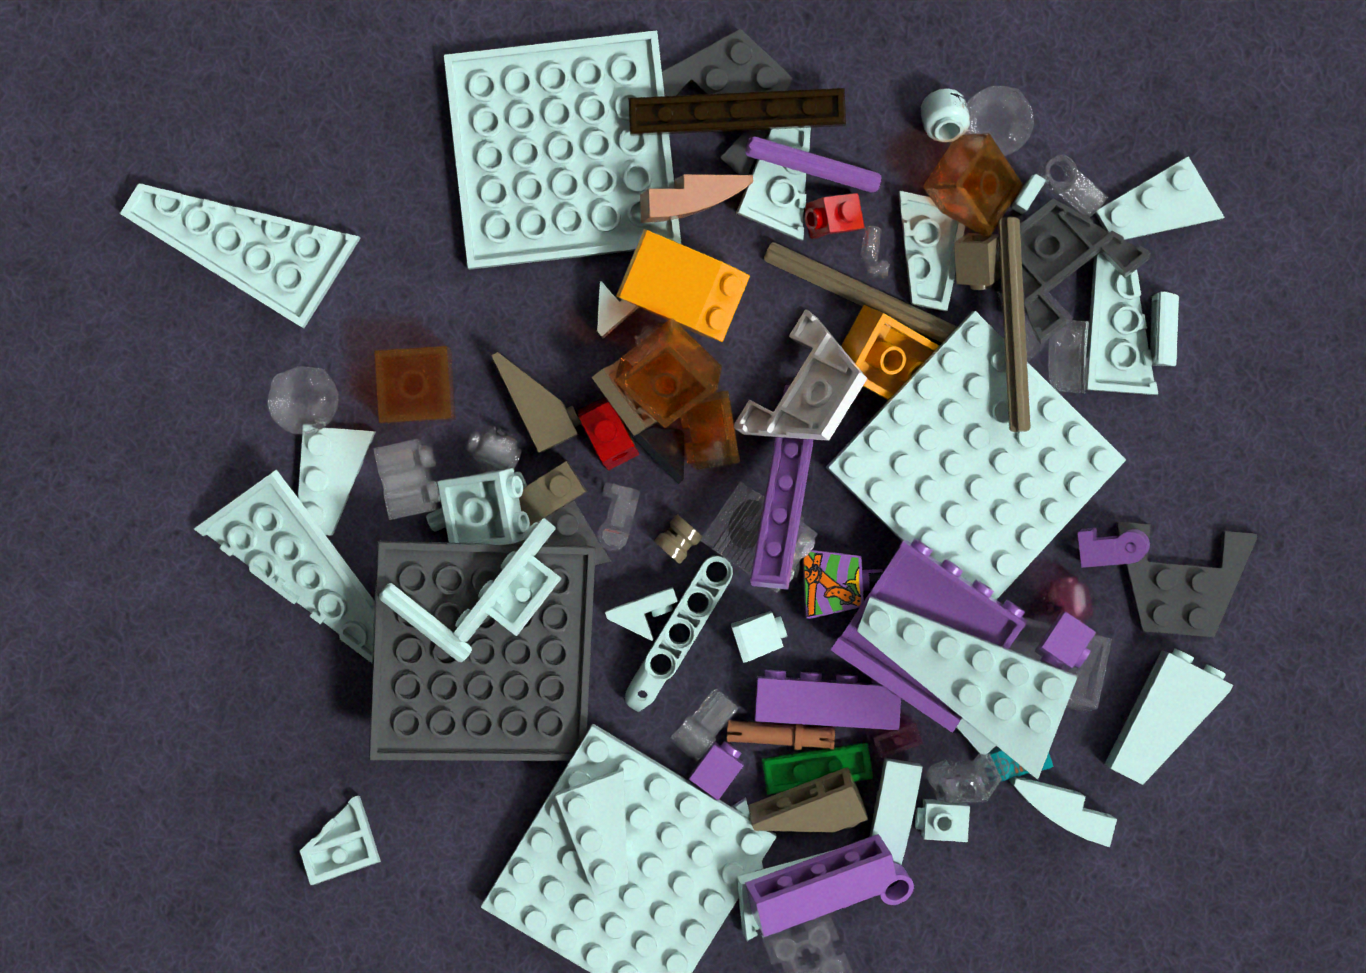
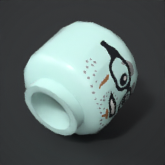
(945, 115)

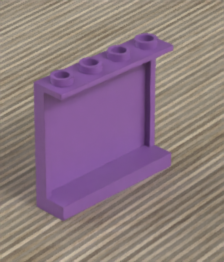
(938, 593)

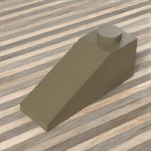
(541, 411)
(551, 492)
(815, 806)

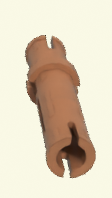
(781, 734)

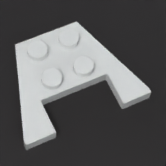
(817, 394)

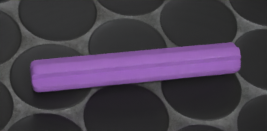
(812, 164)

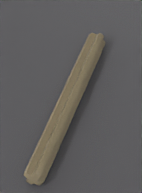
(858, 292)
(1014, 324)

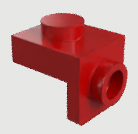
(833, 215)

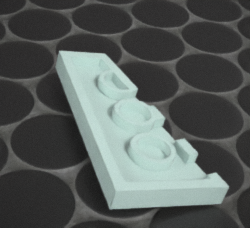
(1117, 334)

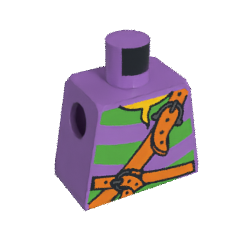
(835, 582)

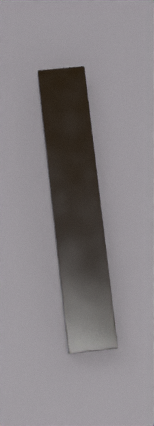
(737, 111)

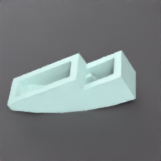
(896, 804)
(1067, 810)

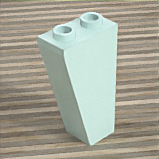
(1165, 714)

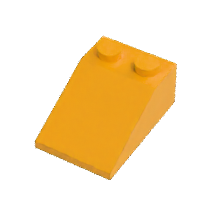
(683, 285)
(885, 351)

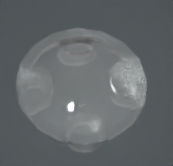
(1002, 114)
(303, 400)

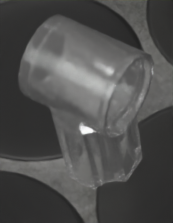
(1075, 188)
(700, 729)

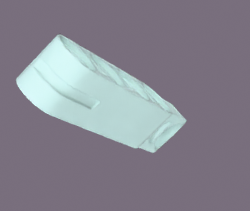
(652, 681)

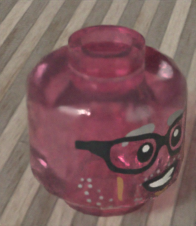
(1068, 596)

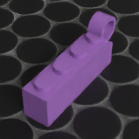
(825, 702)
(827, 885)

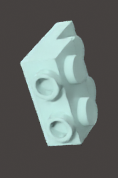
(484, 508)

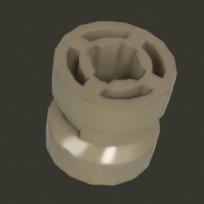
(678, 539)

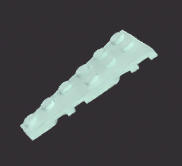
(262, 254)
(294, 557)
(991, 687)

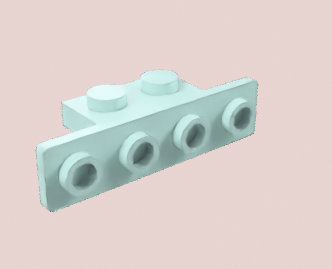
(516, 590)

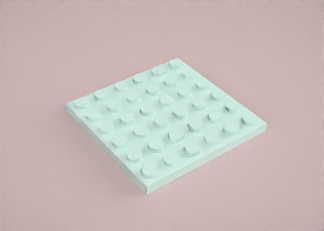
(551, 148)
(955, 475)
(680, 870)

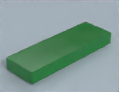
(795, 769)

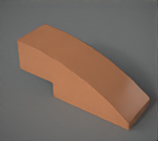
(690, 196)

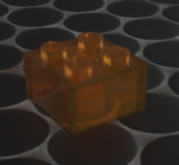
(668, 373)
(415, 385)

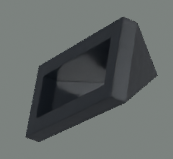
(666, 448)

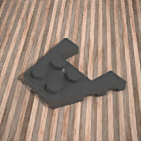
(730, 67)
(1056, 245)
(1186, 596)

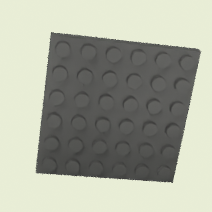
(513, 692)

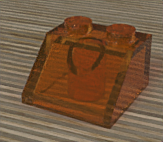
(974, 183)
(711, 433)

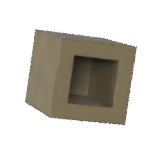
(977, 260)

